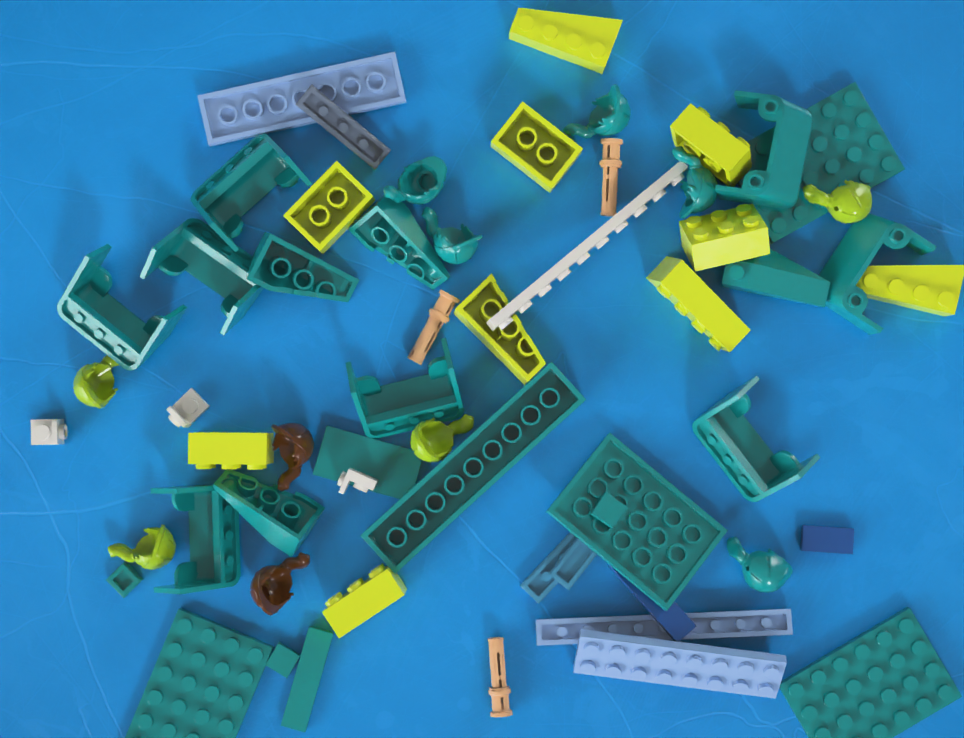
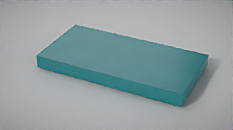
(389, 463)

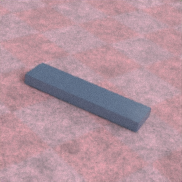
(343, 127)

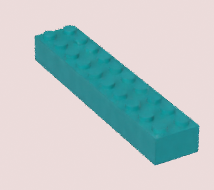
(473, 467)

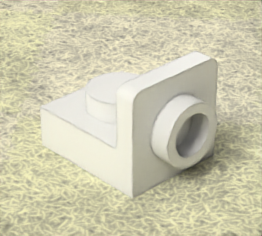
(187, 409)
(48, 432)
(361, 481)

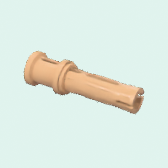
(610, 164)
(438, 316)
(499, 690)

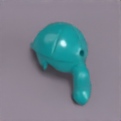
(606, 119)
(419, 182)
(699, 185)
(450, 243)
(760, 569)

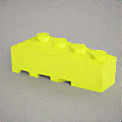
(568, 36)
(917, 287)
(699, 303)
(509, 345)

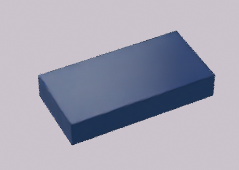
(827, 539)

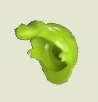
(845, 203)
(95, 383)
(434, 439)
(151, 551)

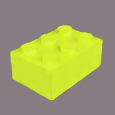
(713, 144)
(536, 147)
(329, 207)
(724, 237)
(230, 449)
(363, 599)

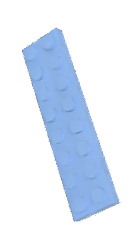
(271, 103)
(679, 664)

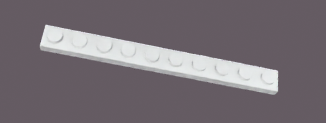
(580, 253)

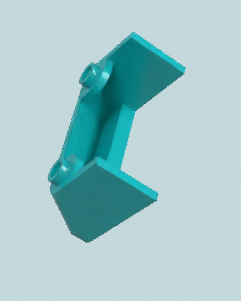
(782, 180)
(243, 184)
(854, 256)
(212, 261)
(106, 321)
(406, 403)
(742, 451)
(212, 540)

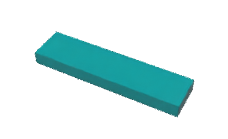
(307, 679)

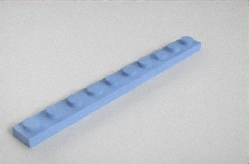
(707, 624)

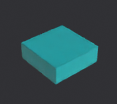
(608, 510)
(124, 579)
(283, 659)

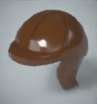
(295, 448)
(273, 583)

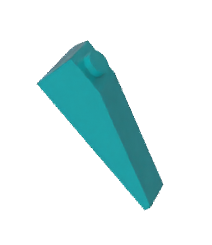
(396, 234)
(290, 270)
(777, 278)
(277, 515)

